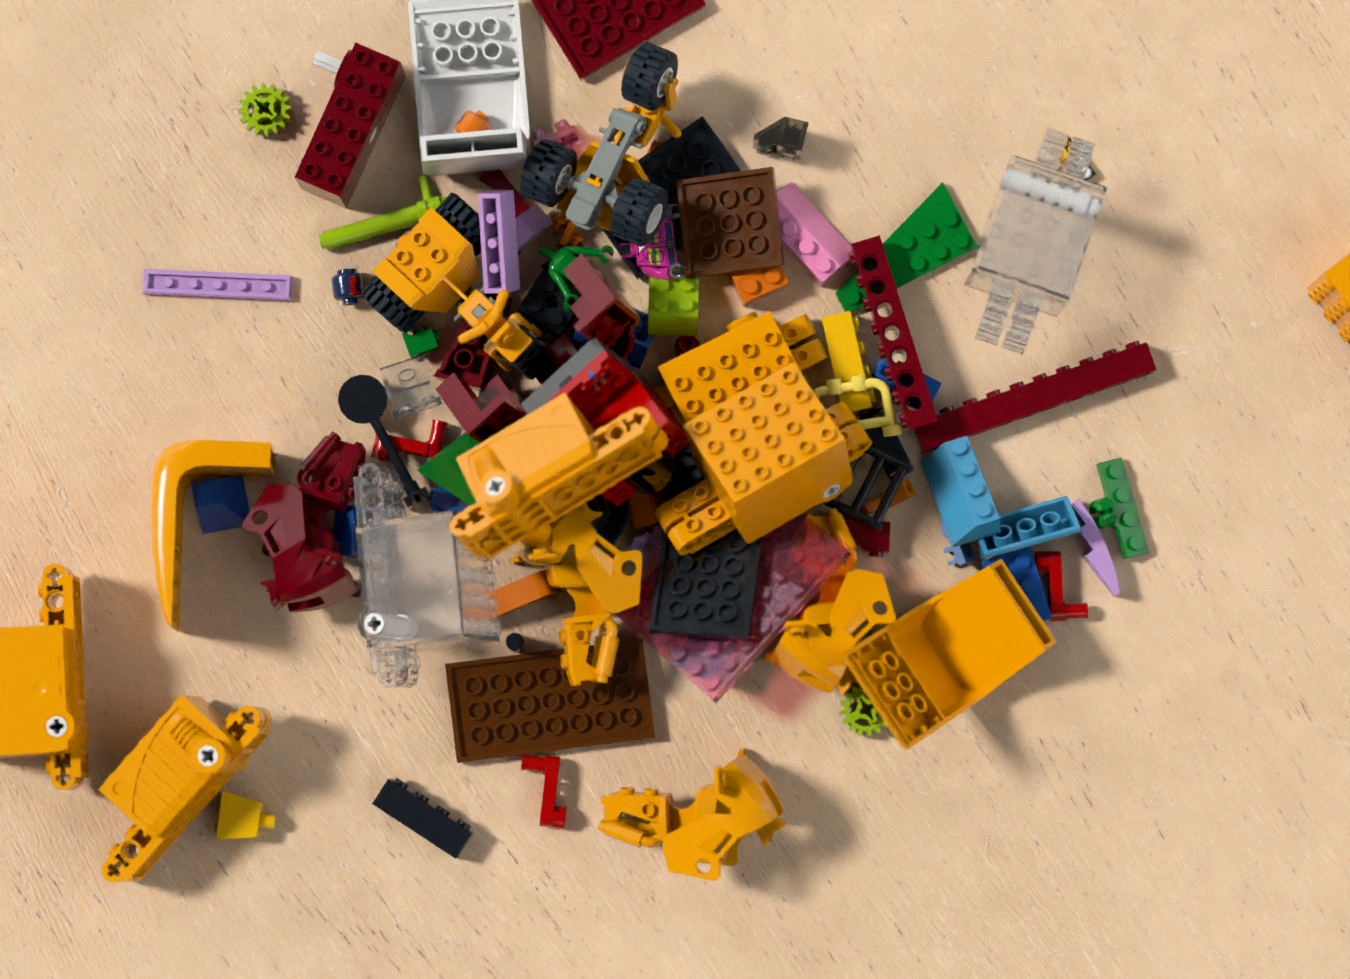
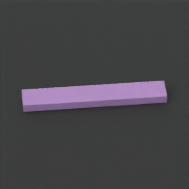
(217, 284)

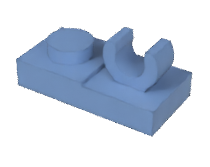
(962, 553)

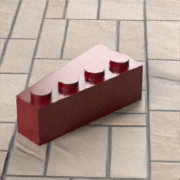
(470, 359)

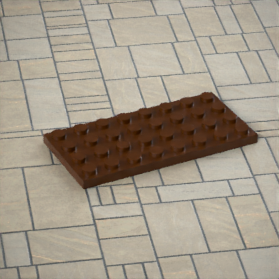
(530, 707)

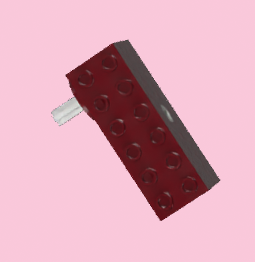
(350, 123)

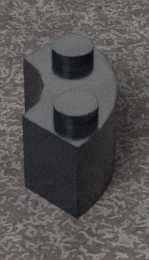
(613, 520)

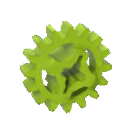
(270, 102)
(851, 717)

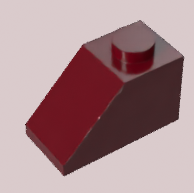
(870, 539)

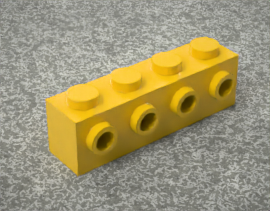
(847, 358)

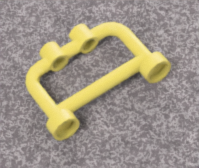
(858, 383)

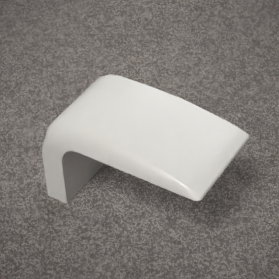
(465, 61)

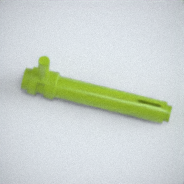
(383, 223)

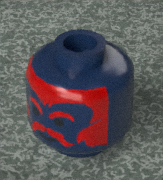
(347, 286)

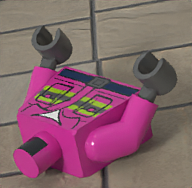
(659, 255)

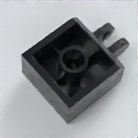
(535, 306)

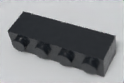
(423, 818)

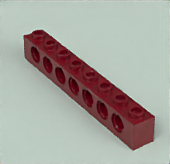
(873, 251)

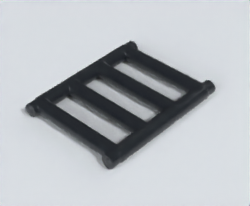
(854, 510)

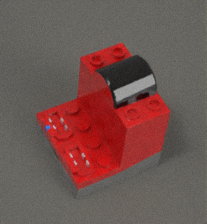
(603, 390)

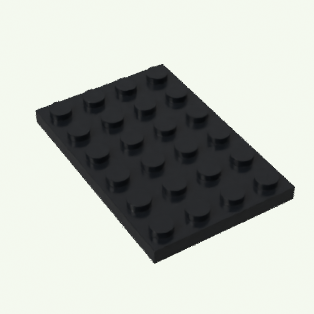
(691, 155)

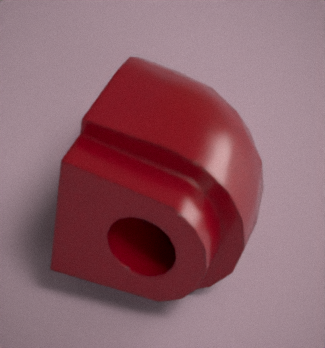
(684, 344)

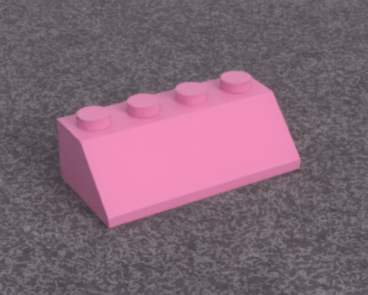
(810, 236)

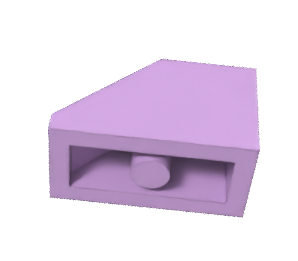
(530, 225)

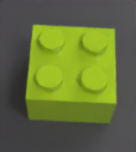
(673, 306)

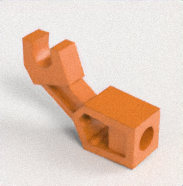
(903, 493)

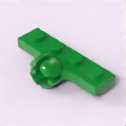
(1119, 509)

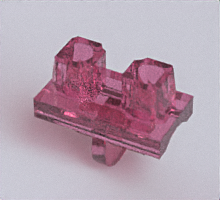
(565, 134)

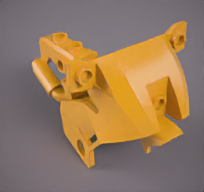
(595, 583)
(816, 642)
(732, 806)

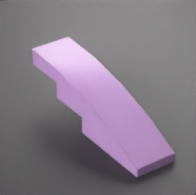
(1099, 557)

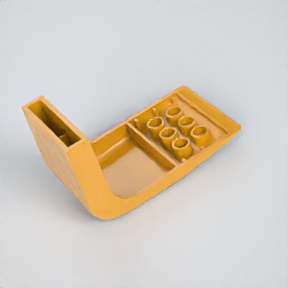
(172, 475)
(949, 653)

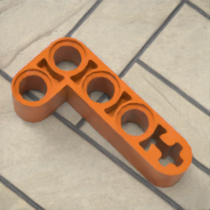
(524, 592)

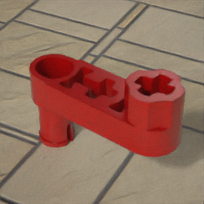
(425, 449)
(1051, 563)
(551, 814)

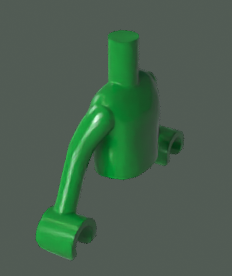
(562, 258)

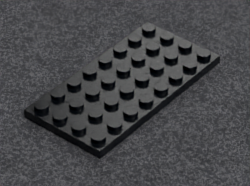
(705, 590)

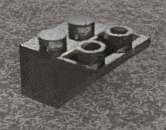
(783, 138)

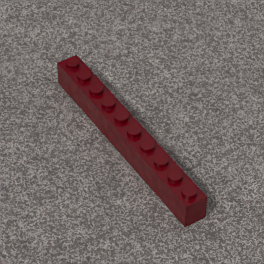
(1038, 396)

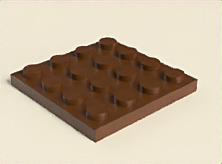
(730, 222)

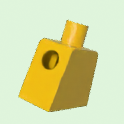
(242, 817)

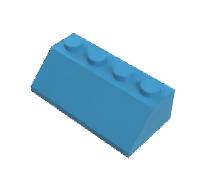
(961, 492)
(1030, 527)

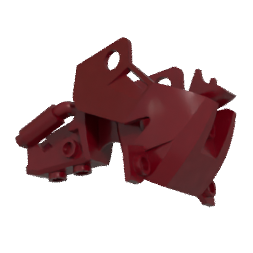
(308, 559)

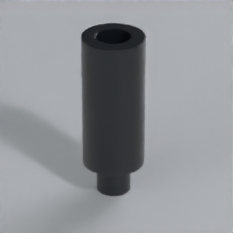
(515, 642)

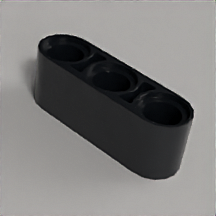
(888, 444)

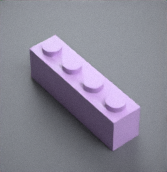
(498, 241)

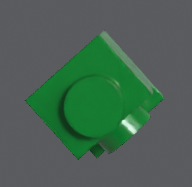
(422, 341)

